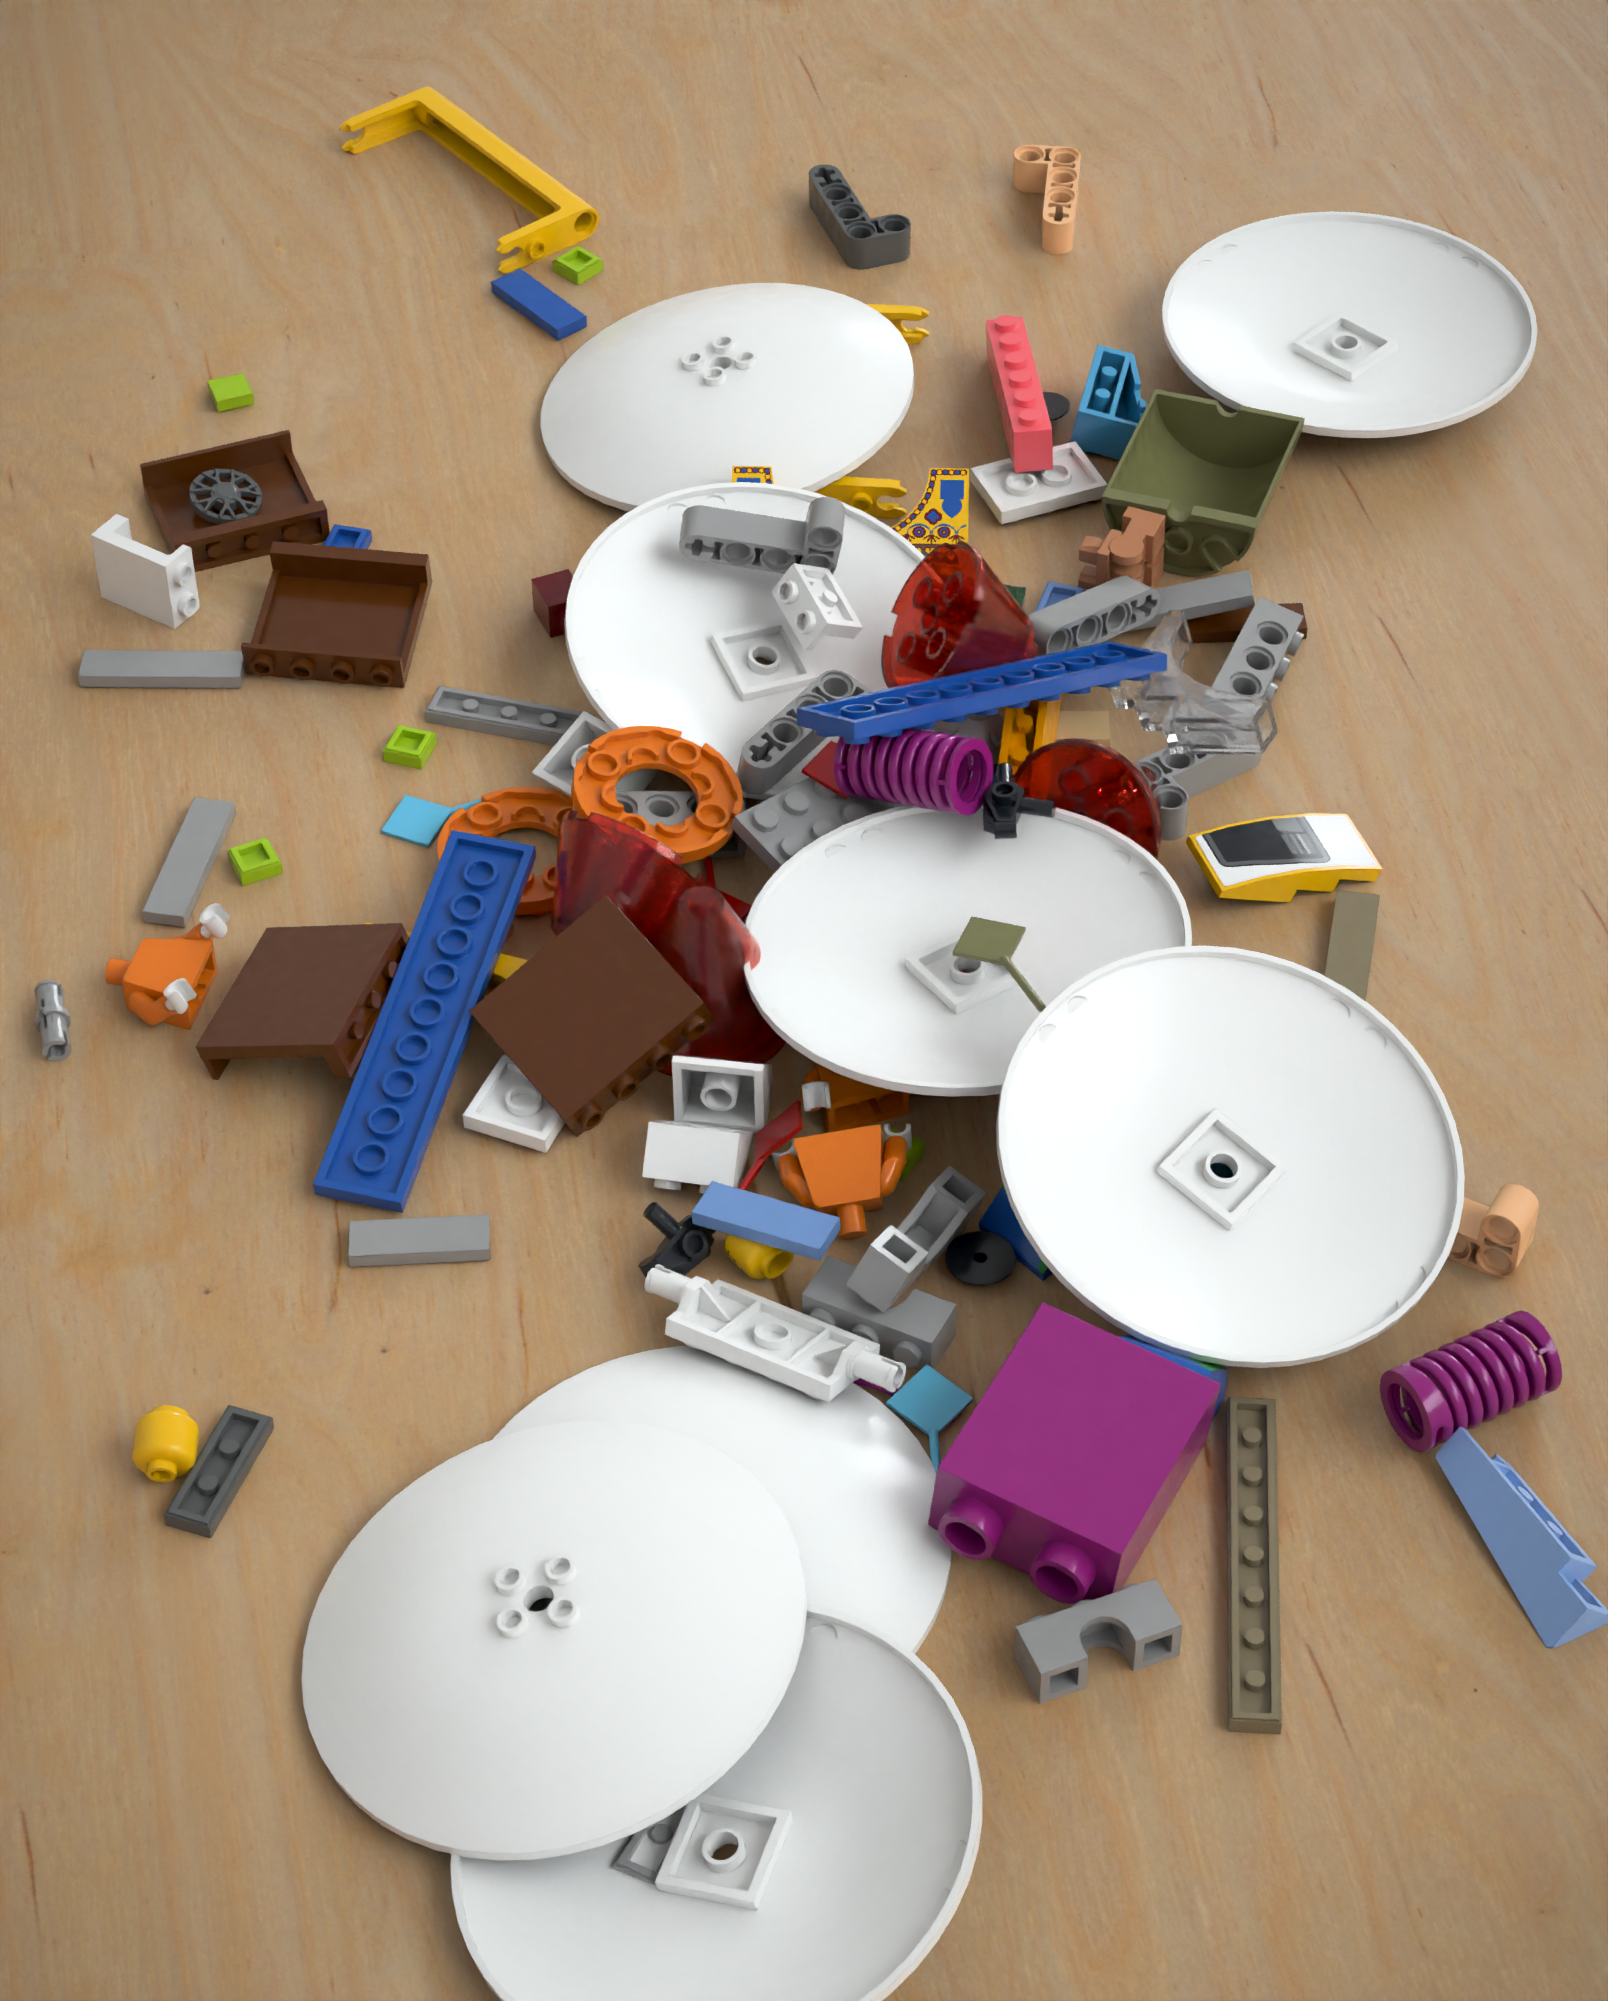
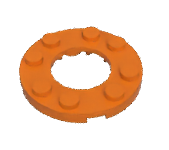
(661, 748)
(510, 810)

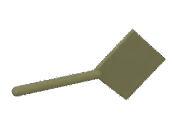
(995, 944)

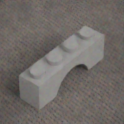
(906, 1252)

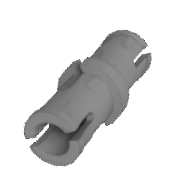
(52, 1020)

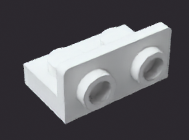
(815, 605)

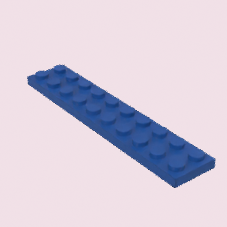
(980, 691)
(425, 1022)

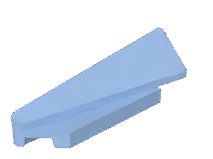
(1526, 1542)

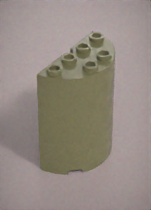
(1205, 474)

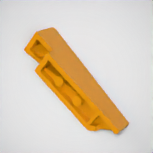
(1028, 730)

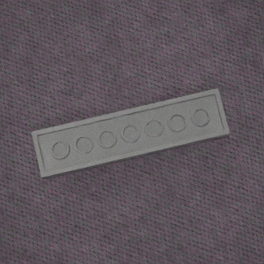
(810, 810)

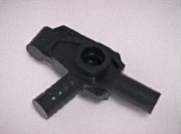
(1006, 802)
(684, 1242)

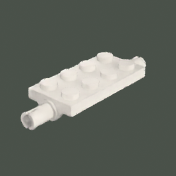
(770, 1337)

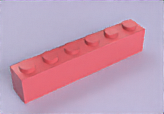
(1019, 394)

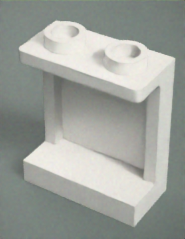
(142, 577)

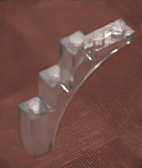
(1190, 713)

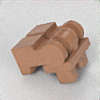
(1129, 552)

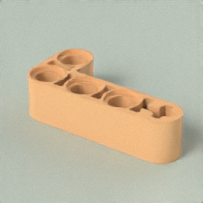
(1057, 174)
(1497, 1235)

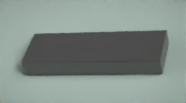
(219, 1471)

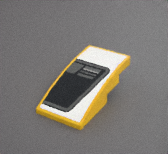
(1282, 855)

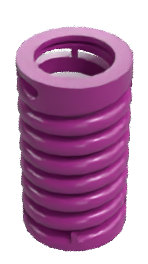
(917, 770)
(1470, 1380)

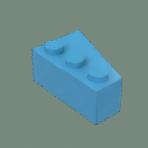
(1109, 404)

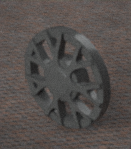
(224, 495)

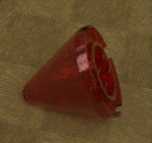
(709, 951)

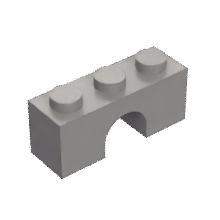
(908, 1333)
(1132, 1621)

